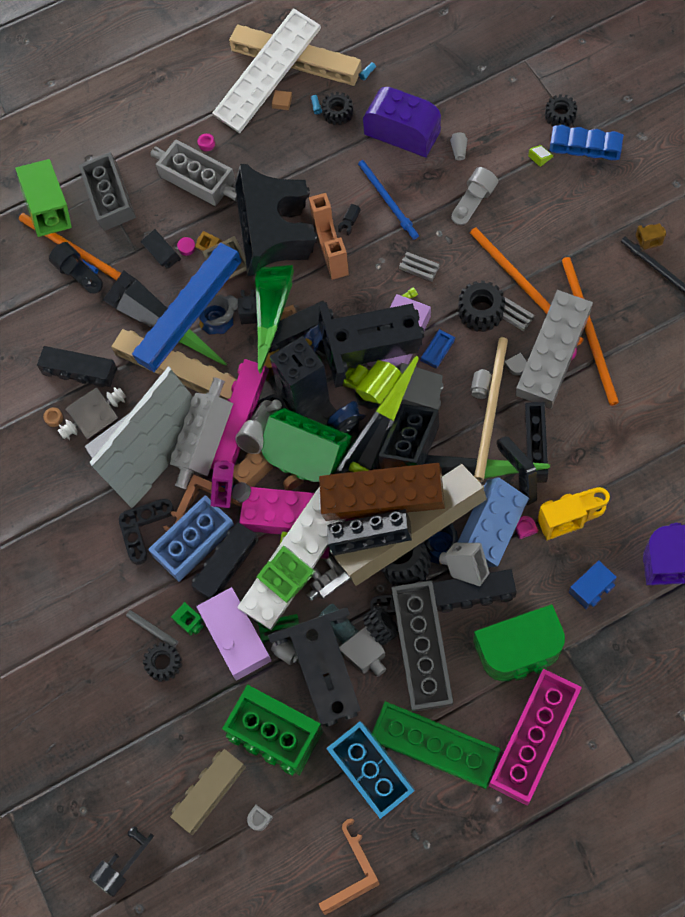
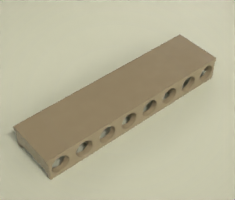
(461, 495)

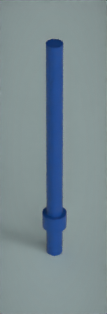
(405, 223)

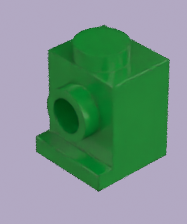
(185, 614)

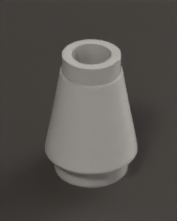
(459, 145)

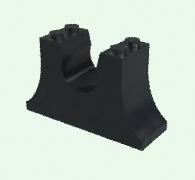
(264, 232)

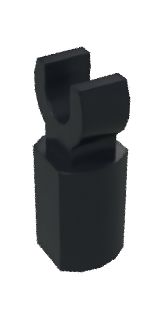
(349, 218)

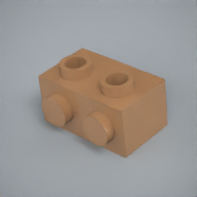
(251, 469)

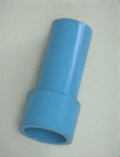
(365, 73)
(316, 106)

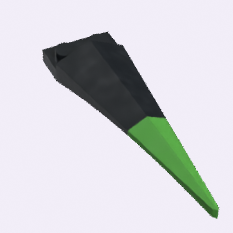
(138, 302)
(493, 467)

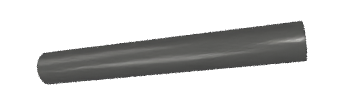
(151, 628)

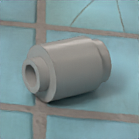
(481, 384)
(285, 652)

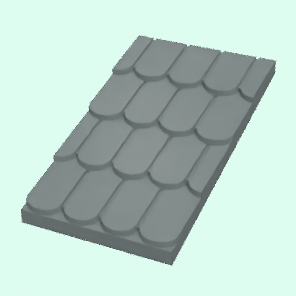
(142, 442)

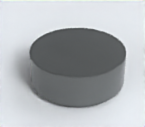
(241, 492)

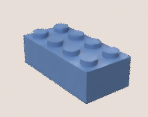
(494, 519)
(191, 538)

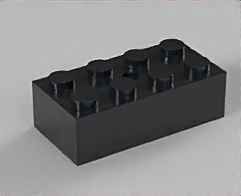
(409, 437)

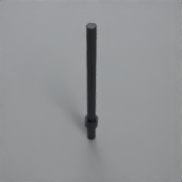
(637, 250)

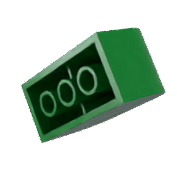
(303, 445)
(520, 644)

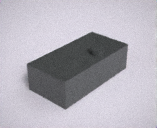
(107, 191)

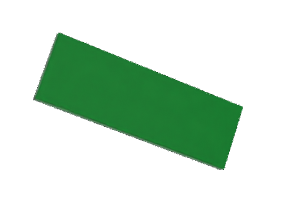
(436, 745)

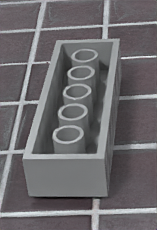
(554, 348)

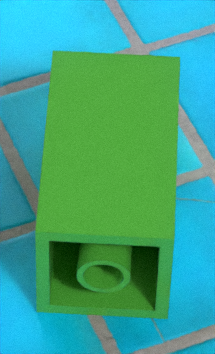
(43, 197)

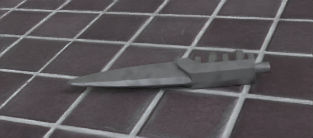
(329, 581)

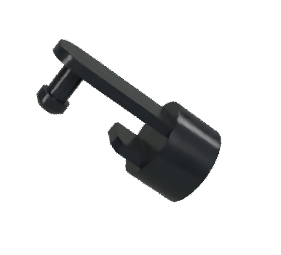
(68, 262)
(110, 880)

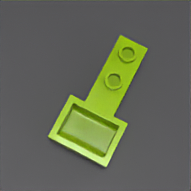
(373, 384)

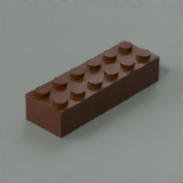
(381, 491)

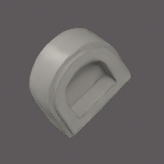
(516, 364)
(258, 818)

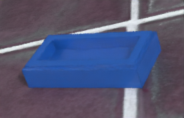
(437, 348)

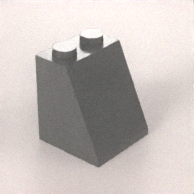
(423, 388)

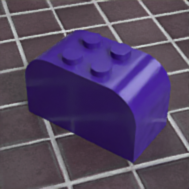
(403, 121)
(665, 556)

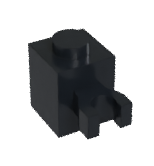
(247, 308)

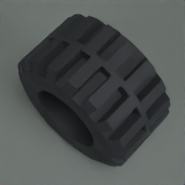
(481, 293)
(411, 570)

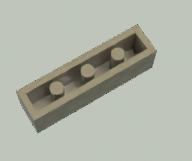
(208, 791)

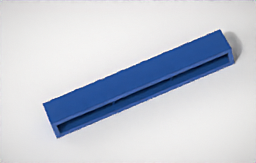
(187, 307)

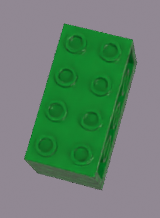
(270, 717)

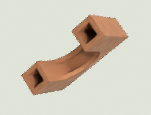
(331, 246)

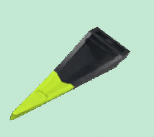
(371, 439)

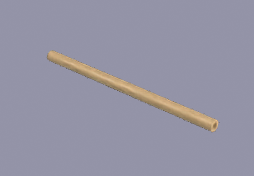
(491, 409)

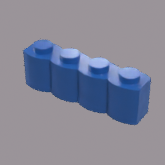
(586, 142)

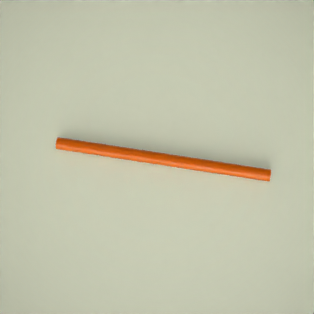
(84, 255)
(512, 271)
(592, 337)

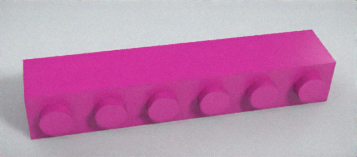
(244, 399)

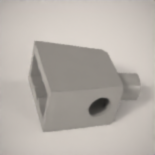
(466, 562)
(364, 652)

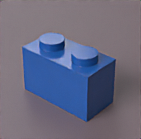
(592, 585)

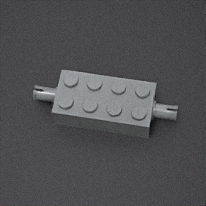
(195, 172)
(201, 433)

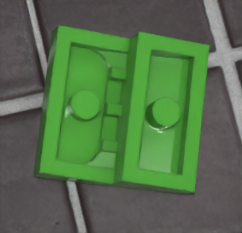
(285, 574)

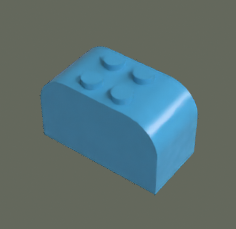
(371, 769)

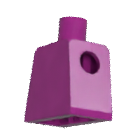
(222, 476)

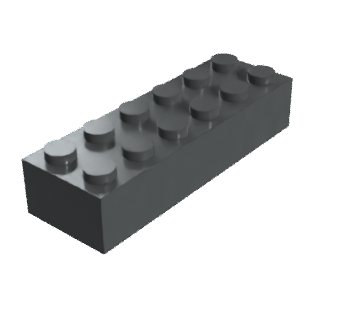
(422, 646)

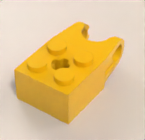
(571, 512)

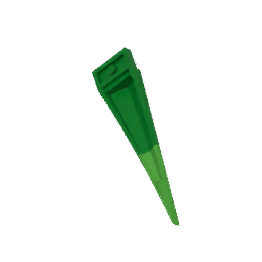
(272, 292)

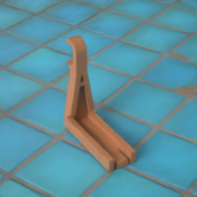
(191, 494)
(358, 888)

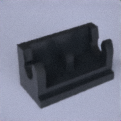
(160, 249)

